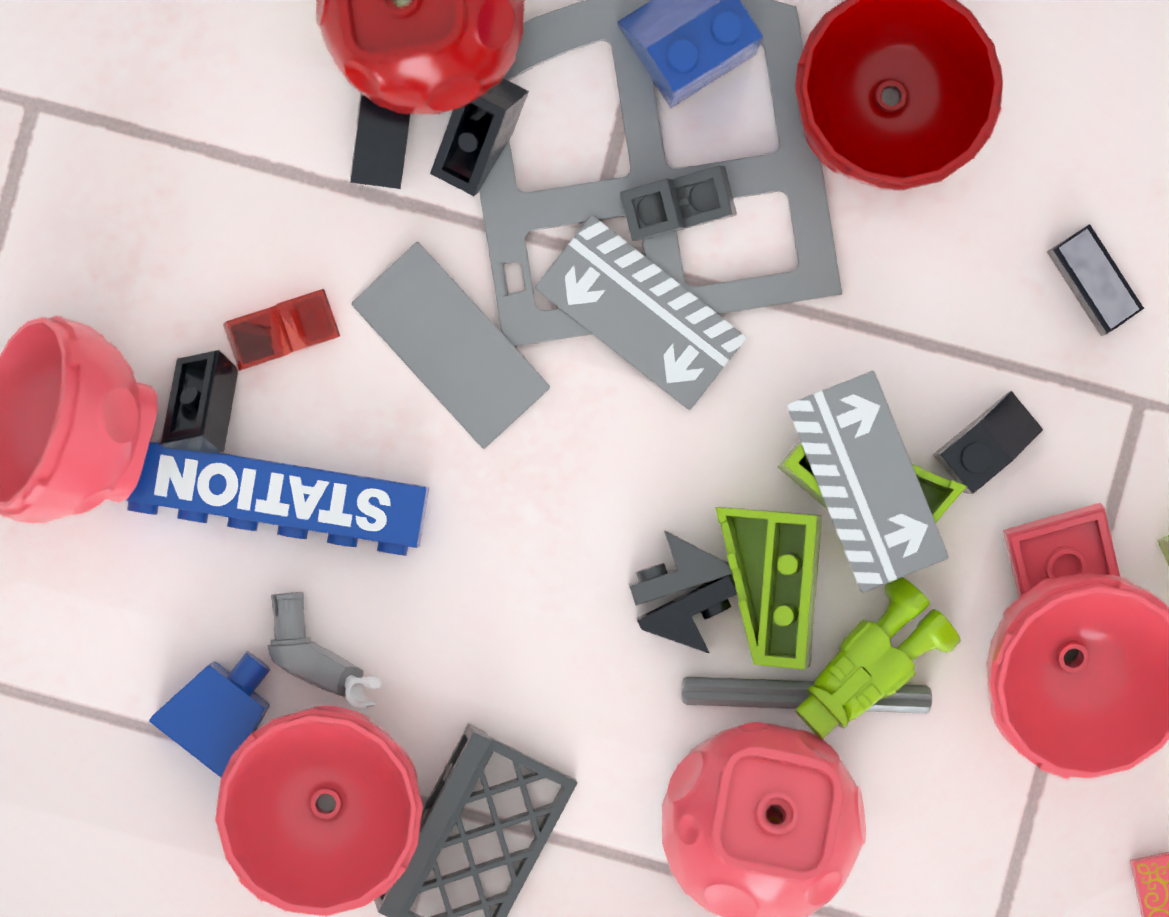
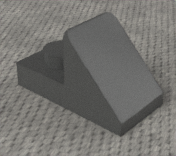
(692, 569)

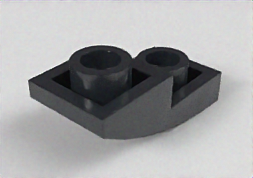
(379, 145)

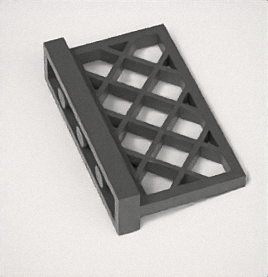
(444, 810)

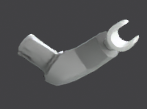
(311, 661)

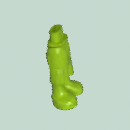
(869, 665)

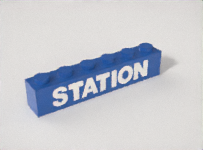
(282, 496)

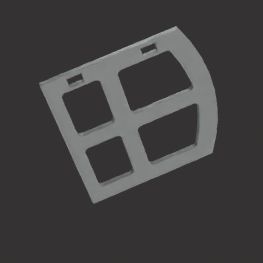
(791, 170)

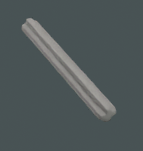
(787, 694)

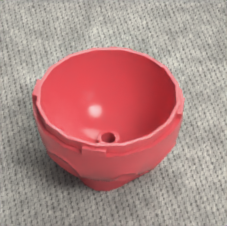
(68, 422)
(1104, 705)
(292, 848)
(728, 849)

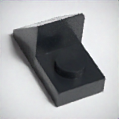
(675, 618)

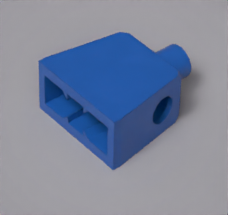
(216, 711)

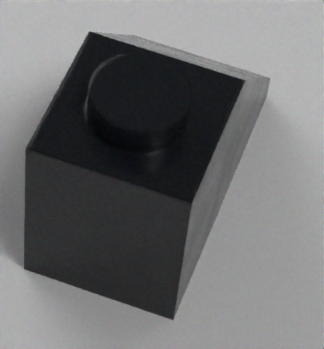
(478, 136)
(989, 443)

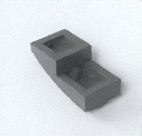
(678, 203)

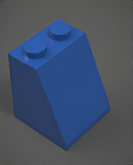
(690, 42)

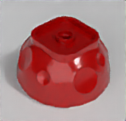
(422, 53)
(934, 61)

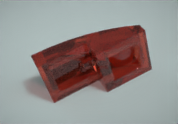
(281, 330)

